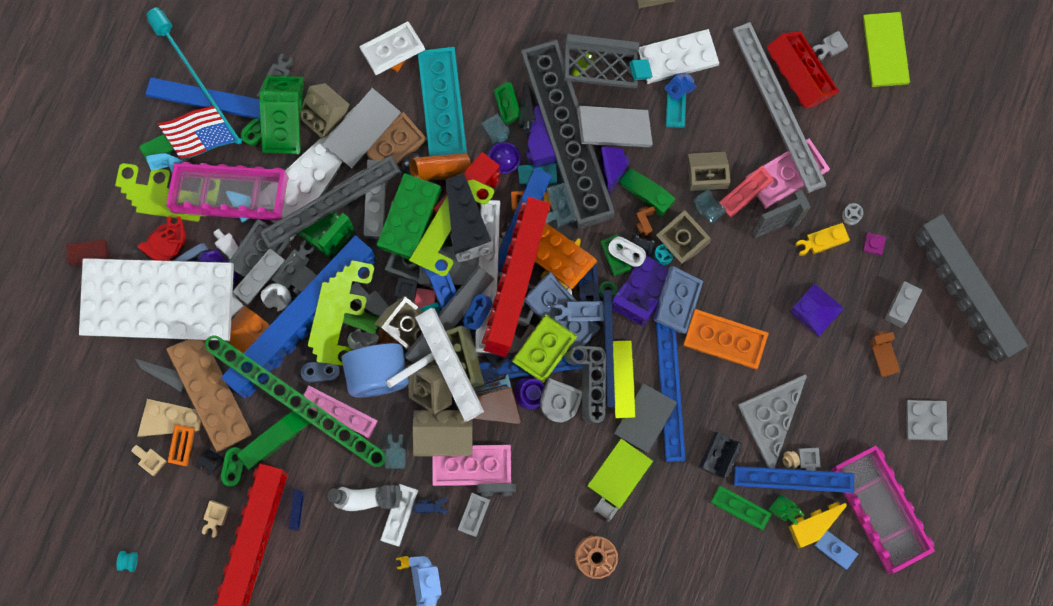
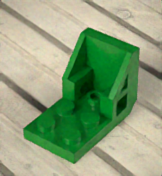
(280, 114)
(329, 234)

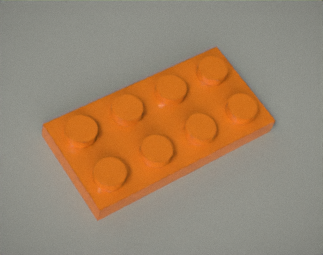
(563, 257)
(726, 339)

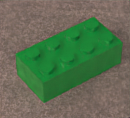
(409, 216)

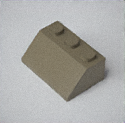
(400, 322)
(442, 434)

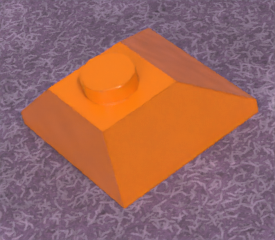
(246, 329)

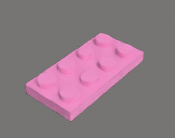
(786, 176)
(486, 466)

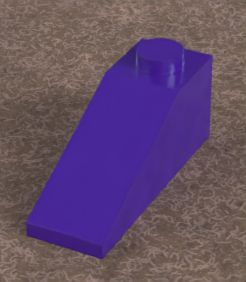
(539, 145)

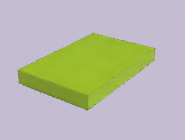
(544, 348)
(620, 473)

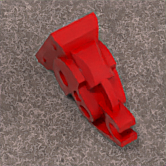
(165, 244)

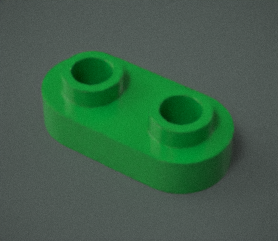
(252, 128)
(232, 467)

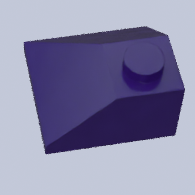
(613, 166)
(816, 310)

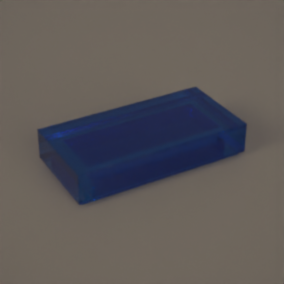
(296, 510)

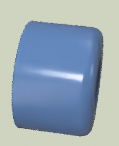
(371, 367)

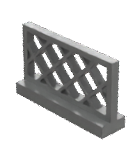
(599, 46)
(789, 213)

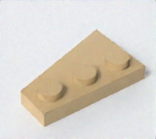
(161, 418)

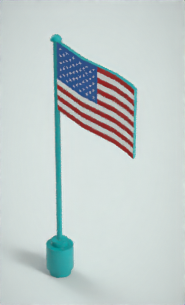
(201, 128)

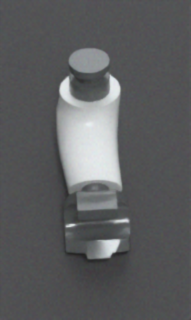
(355, 500)

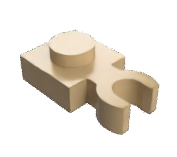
(215, 515)

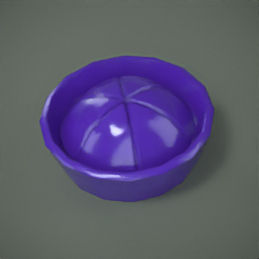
(506, 156)
(528, 392)

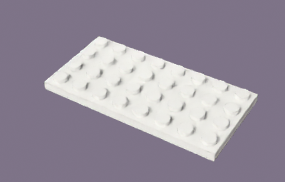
(156, 299)

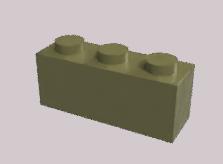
(464, 347)

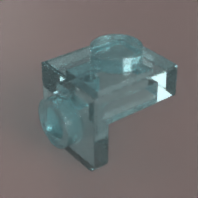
(496, 129)
(709, 207)

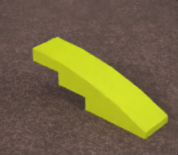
(623, 379)

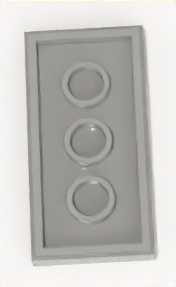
(614, 126)
(362, 128)

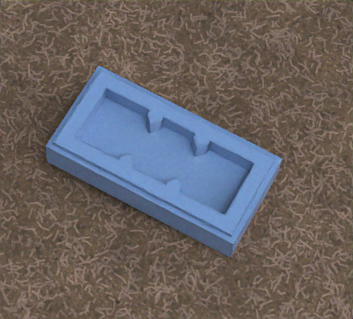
(836, 550)

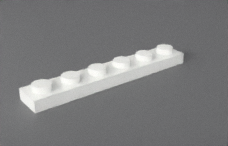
(449, 364)

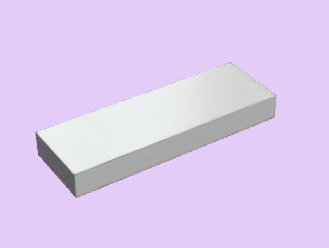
(399, 517)

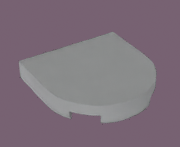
(559, 401)

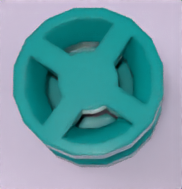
(664, 251)
(127, 561)

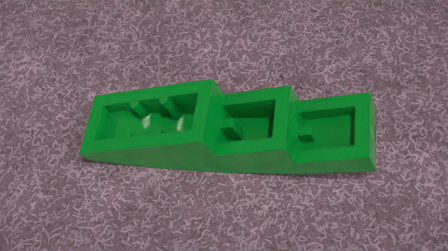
(272, 439)

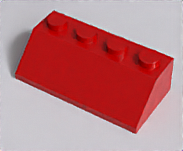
(802, 69)

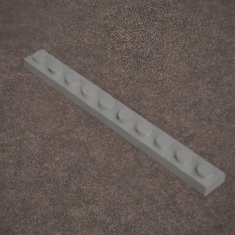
(779, 108)

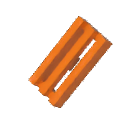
(191, 430)

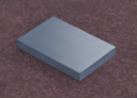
(678, 300)

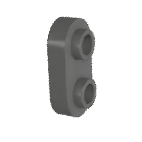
(488, 489)

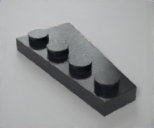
(465, 218)

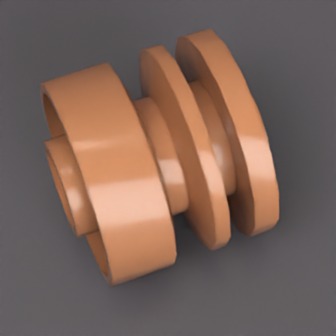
(606, 563)

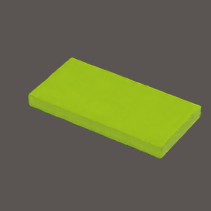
(886, 49)

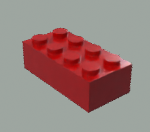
(484, 171)

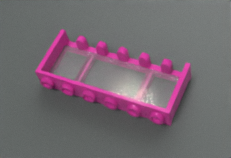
(227, 191)
(885, 511)

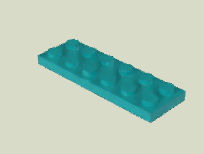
(442, 102)

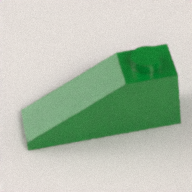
(648, 192)

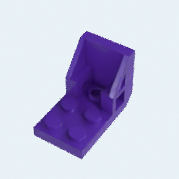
(641, 292)

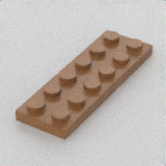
(209, 393)

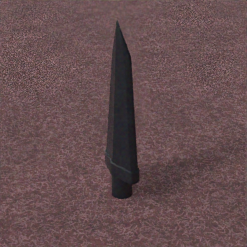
(527, 114)

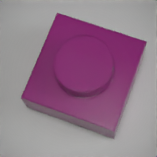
(874, 244)

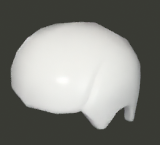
(276, 296)

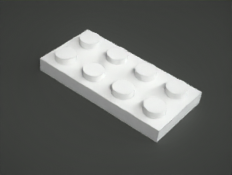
(679, 55)

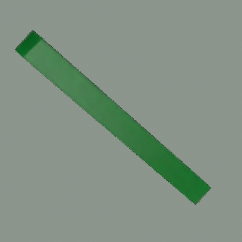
(304, 405)

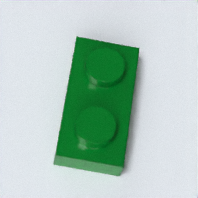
(507, 103)

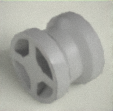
(855, 216)

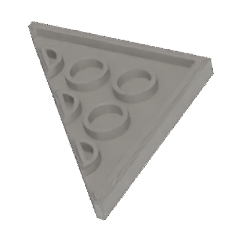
(770, 417)

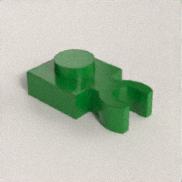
(785, 509)

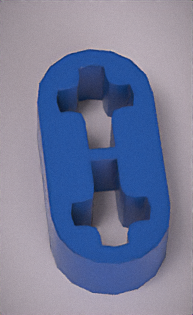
(477, 312)

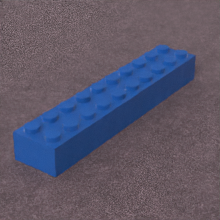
(294, 321)

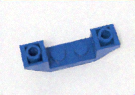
(442, 285)

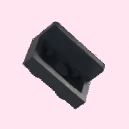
(720, 455)

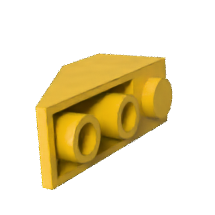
(814, 528)

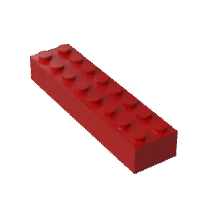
(515, 276)
(252, 536)

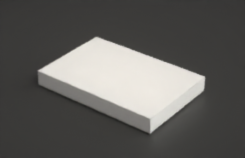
(392, 48)

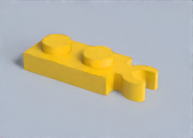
(824, 239)

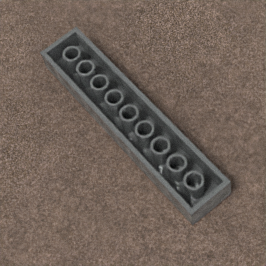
(574, 160)

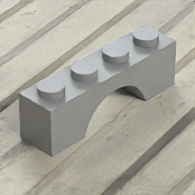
(374, 208)

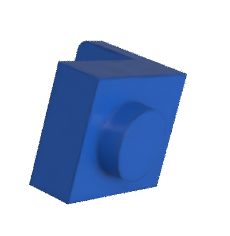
(680, 85)

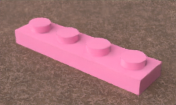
(347, 415)

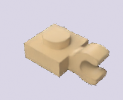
(150, 460)

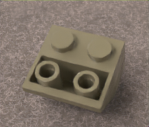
(323, 109)
(708, 171)

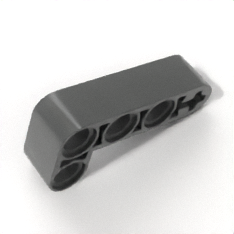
(588, 384)

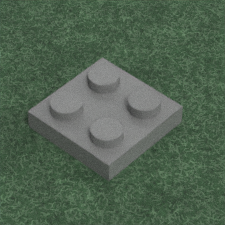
(926, 420)

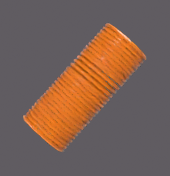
(440, 166)

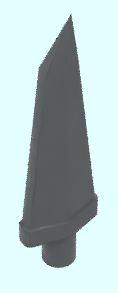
(164, 374)

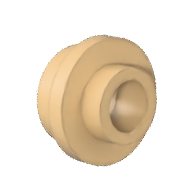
(791, 460)

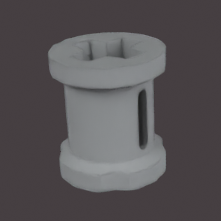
(605, 509)

